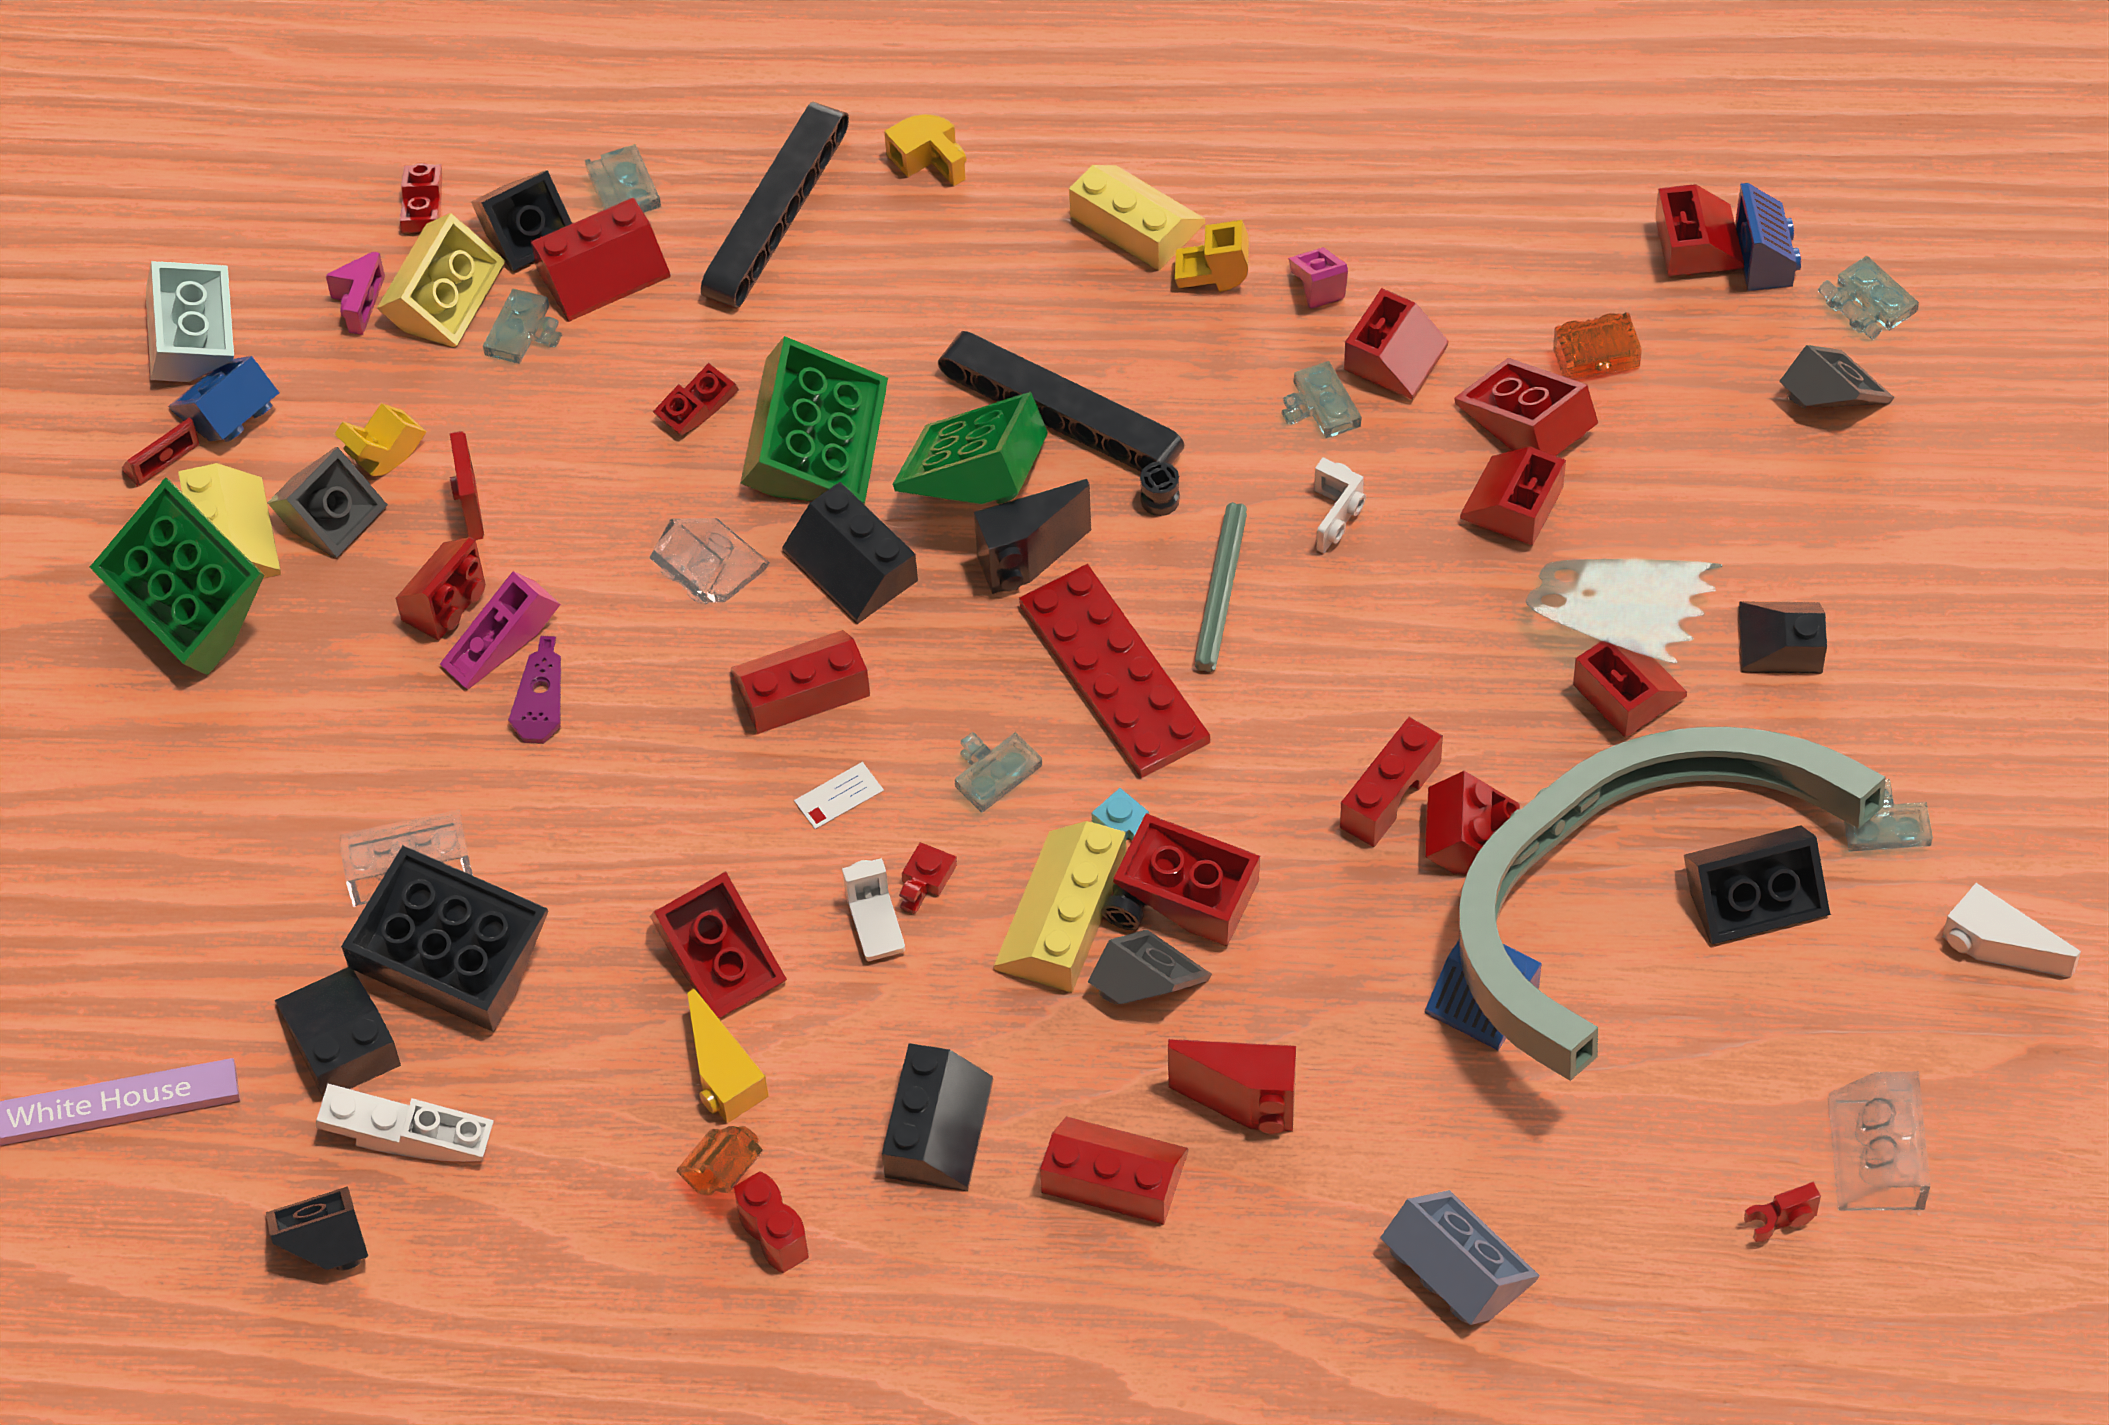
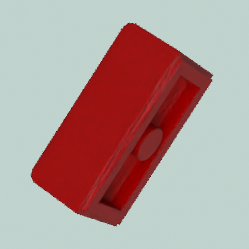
(161, 452)

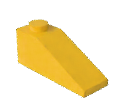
(726, 1071)

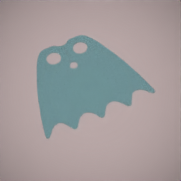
(1633, 603)

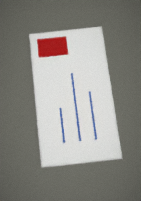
(838, 795)

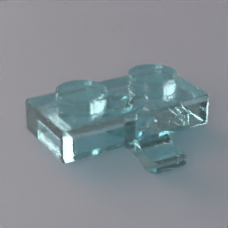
(519, 324)
(1324, 398)
(994, 770)
(1892, 826)

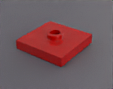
(464, 485)

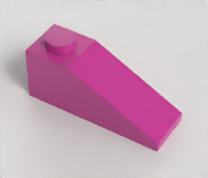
(500, 629)

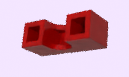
(1375, 797)

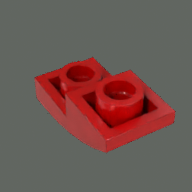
(421, 196)
(697, 402)

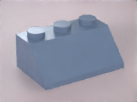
(1457, 1256)

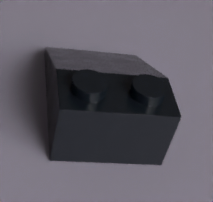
(1030, 533)
(339, 1031)

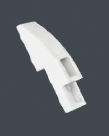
(403, 1129)

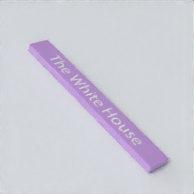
(118, 1101)

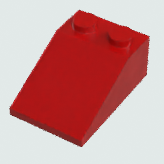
(1530, 407)
(1189, 877)
(718, 945)
(1237, 1080)

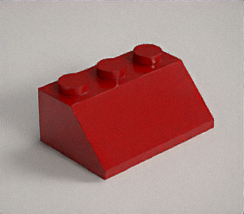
(600, 259)
(802, 681)
(1112, 1169)

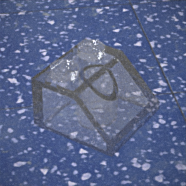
(706, 559)

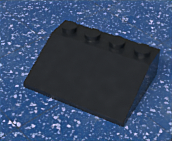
(445, 938)

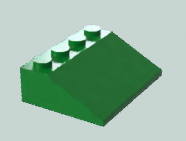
(813, 424)
(976, 453)
(181, 577)

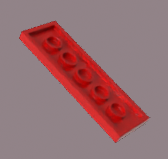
(1114, 670)

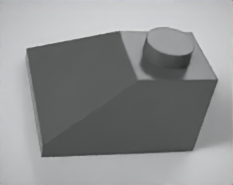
(1831, 379)
(328, 503)
(1143, 967)

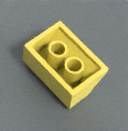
(1132, 214)
(441, 282)
(237, 508)

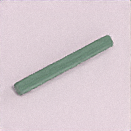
(1220, 587)

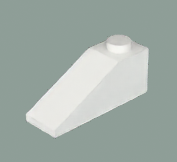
(2005, 936)

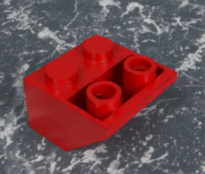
(1696, 231)
(1394, 344)
(1516, 493)
(443, 588)
(1625, 686)
(1462, 819)

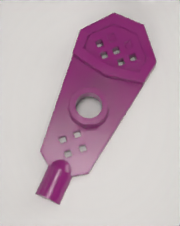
(530, 705)

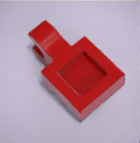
(925, 872)
(1788, 1208)

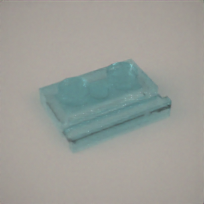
(621, 177)

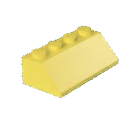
(1062, 905)

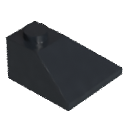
(521, 214)
(1782, 637)
(320, 1230)

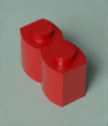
(771, 1222)

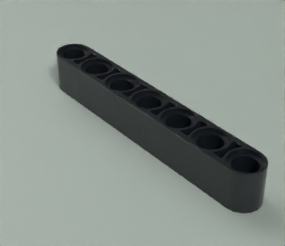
(774, 204)
(1061, 402)

